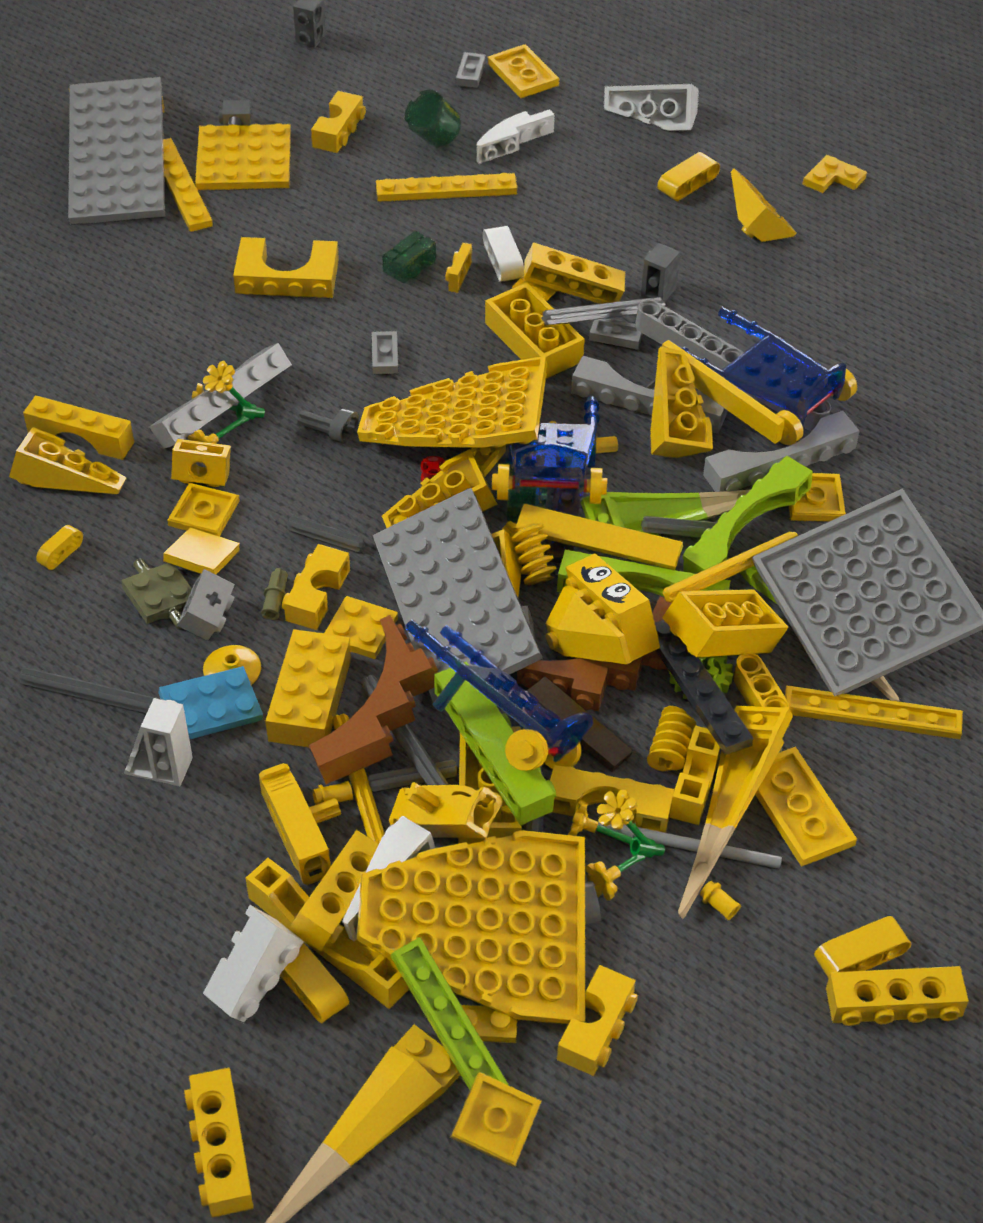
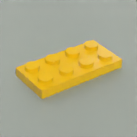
(803, 810)

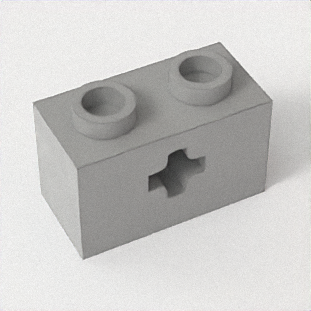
(206, 605)

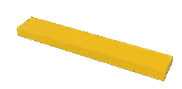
(734, 399)
(603, 537)
(875, 712)

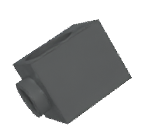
(237, 108)

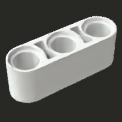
(503, 253)

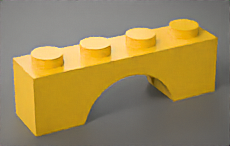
(106, 433)
(579, 785)

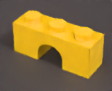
(333, 132)
(323, 568)
(697, 777)
(587, 1044)

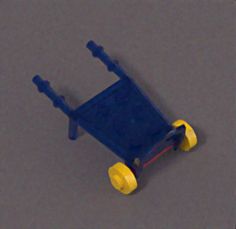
(783, 376)
(559, 453)
(544, 735)

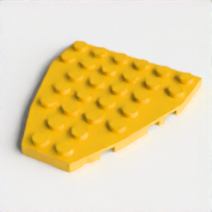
(470, 413)
(494, 917)

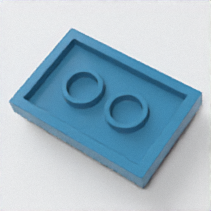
(215, 701)

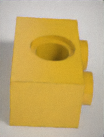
(214, 456)

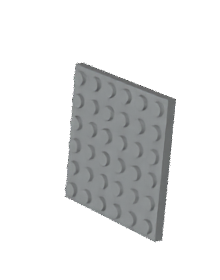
(869, 592)

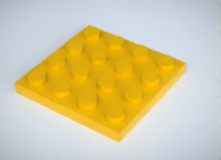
(243, 157)

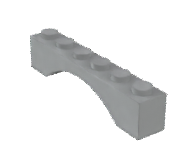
(599, 380)
(209, 405)
(737, 469)

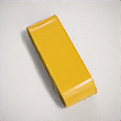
(688, 176)
(757, 683)
(863, 947)
(314, 985)

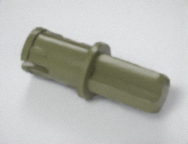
(274, 594)

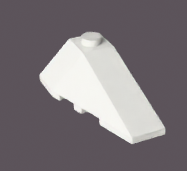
(662, 105)
(400, 842)

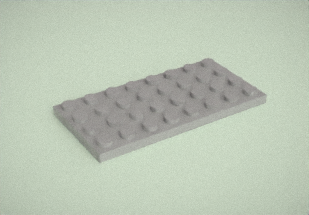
(116, 151)
(453, 575)

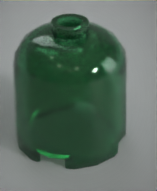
(433, 118)

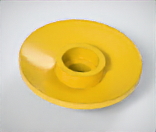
(241, 656)

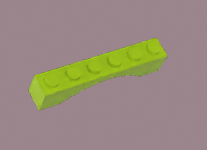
(780, 487)
(641, 576)

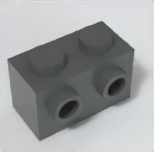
(660, 272)

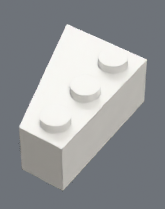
(162, 745)
(253, 965)

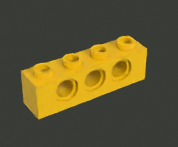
(573, 275)
(330, 900)
(910, 985)
(233, 1192)

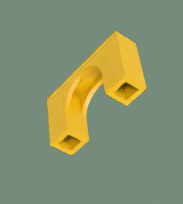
(311, 280)

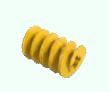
(533, 554)
(671, 739)

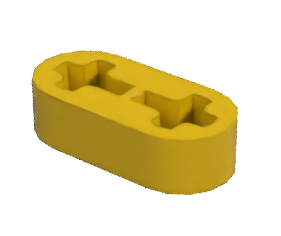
(59, 547)

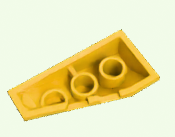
(49, 464)

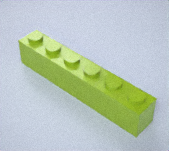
(486, 734)

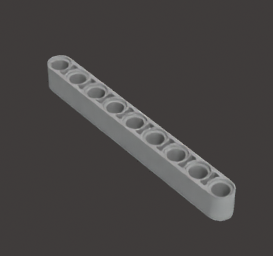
(664, 325)

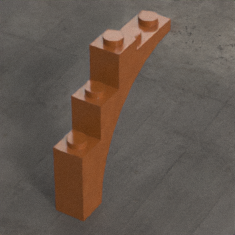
(587, 678)
(367, 733)

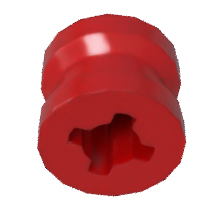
(430, 467)

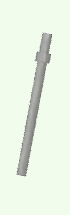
(693, 845)

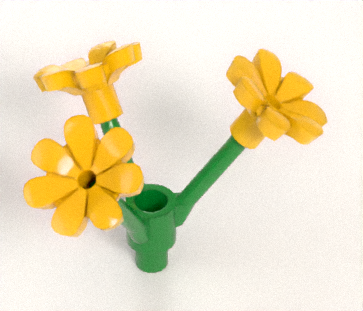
(221, 381)
(615, 813)

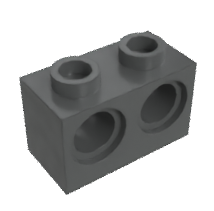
(309, 22)

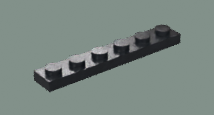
(702, 692)

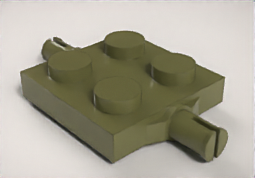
(157, 591)

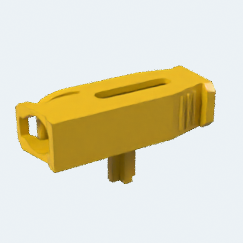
(447, 809)
(298, 821)

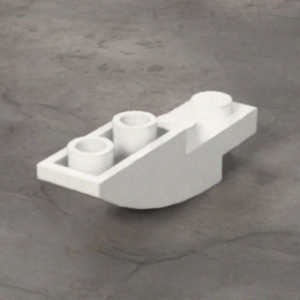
(508, 134)

